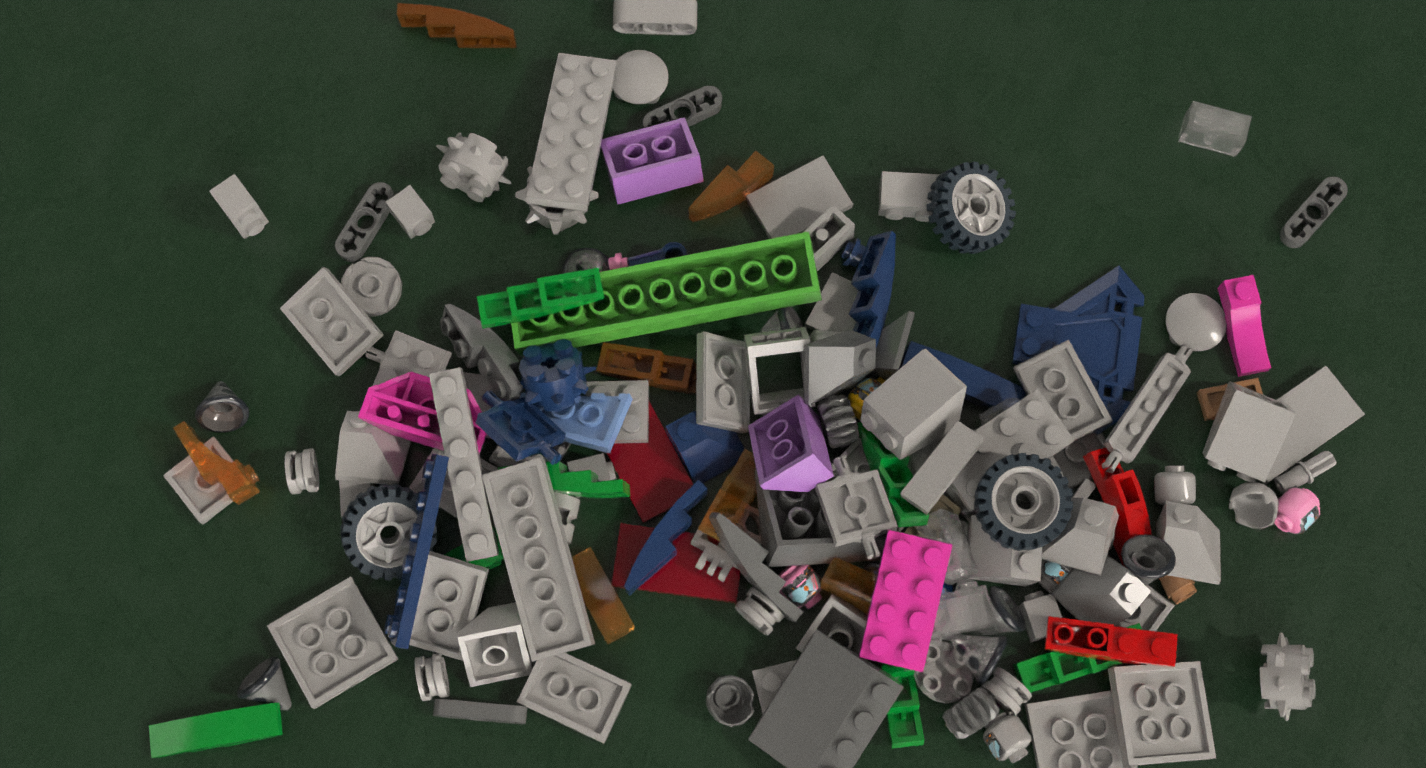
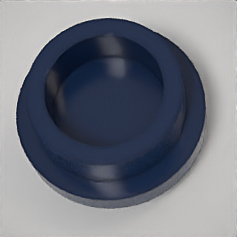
(852, 253)

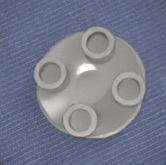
(640, 77)
(1196, 322)
(945, 674)

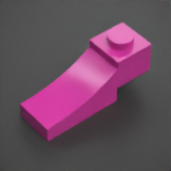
(1244, 325)

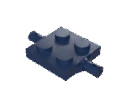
(520, 428)

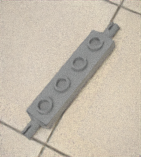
(1147, 408)

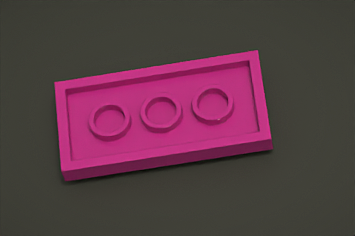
(905, 600)

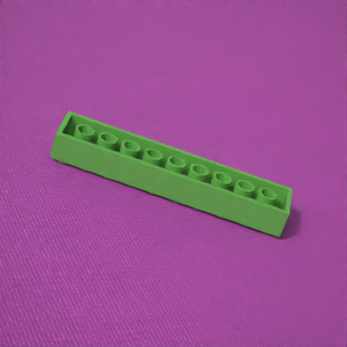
(685, 293)

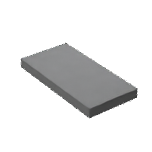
(1322, 413)

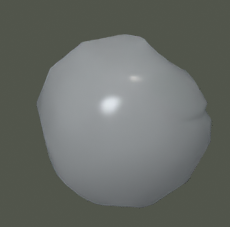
(1254, 505)

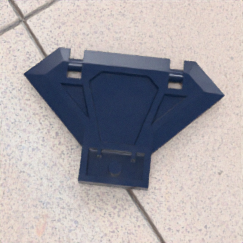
(1100, 336)

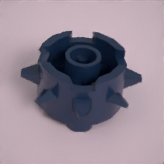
(553, 375)

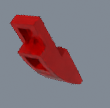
(1124, 493)
(1110, 642)

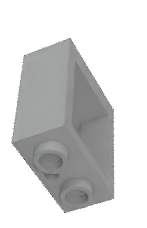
(772, 344)

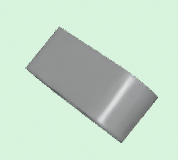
(655, 16)

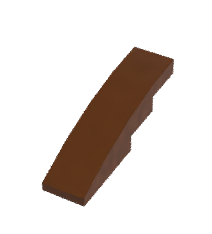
(467, 28)
(638, 363)

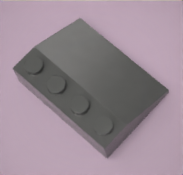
(798, 533)
(825, 708)

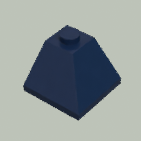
(704, 449)

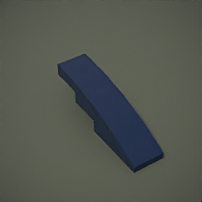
(874, 285)
(982, 386)
(659, 547)

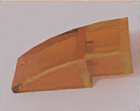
(732, 187)
(734, 495)

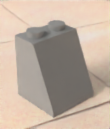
(914, 405)
(1247, 432)

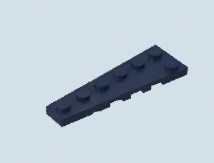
(401, 623)

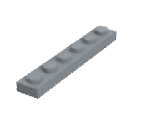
(464, 464)

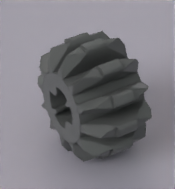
(838, 421)
(970, 713)

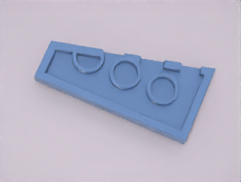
(592, 420)

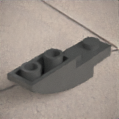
(482, 349)

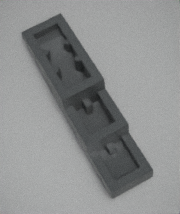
(748, 558)

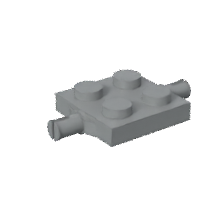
(408, 355)
(856, 507)

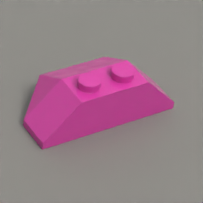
(408, 410)

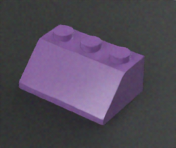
(651, 160)
(790, 448)

